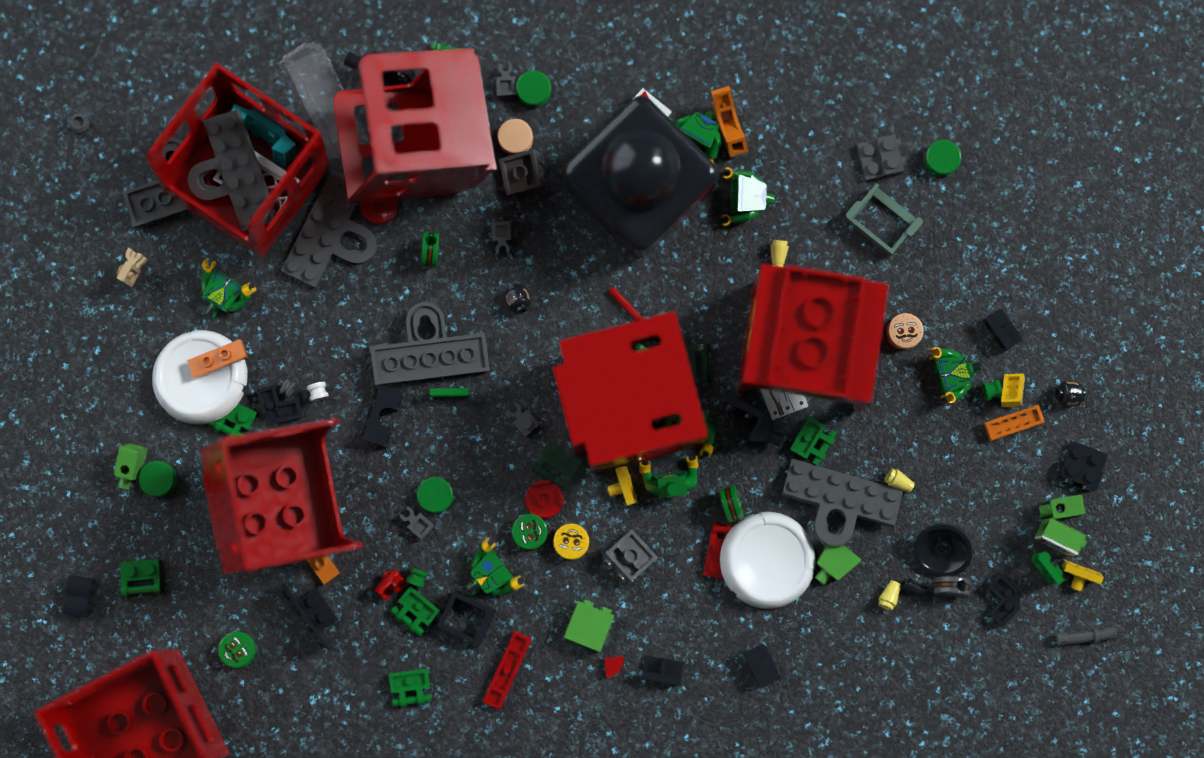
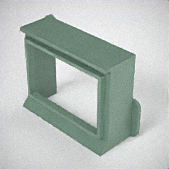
(892, 205)

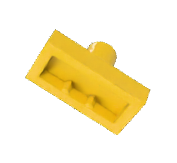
(1012, 390)
(624, 486)
(1081, 574)

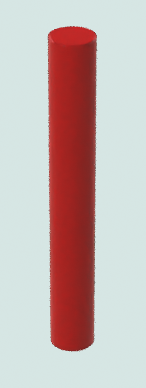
(625, 304)

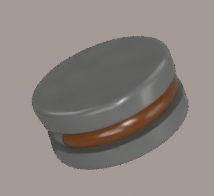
(952, 587)

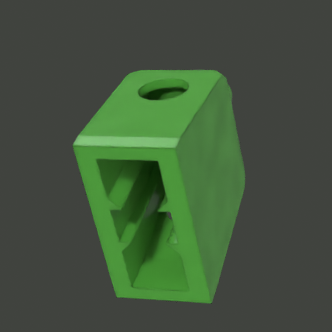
(130, 457)
(1072, 507)
(835, 563)

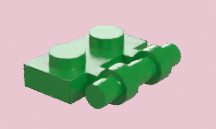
(240, 416)
(807, 439)
(419, 606)
(410, 681)

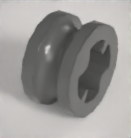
(287, 388)

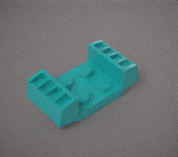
(282, 147)

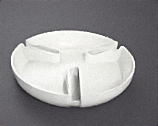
(202, 398)
(767, 560)

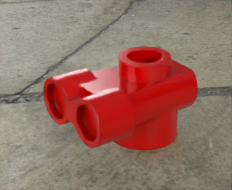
(390, 582)

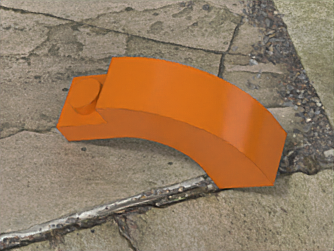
(728, 122)

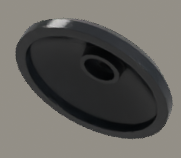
(941, 560)

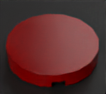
(380, 211)
(544, 499)

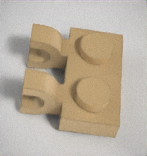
(131, 269)

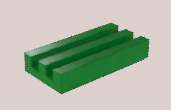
(450, 393)

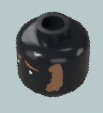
(517, 298)
(1070, 393)

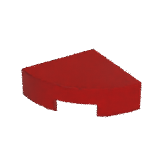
(613, 665)

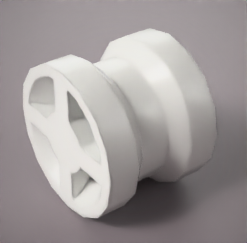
(317, 391)

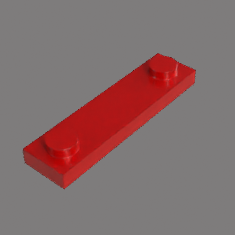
(507, 670)

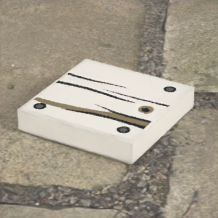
(782, 403)

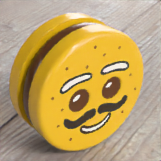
(571, 541)

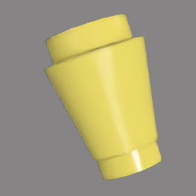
(778, 252)
(898, 480)
(889, 597)

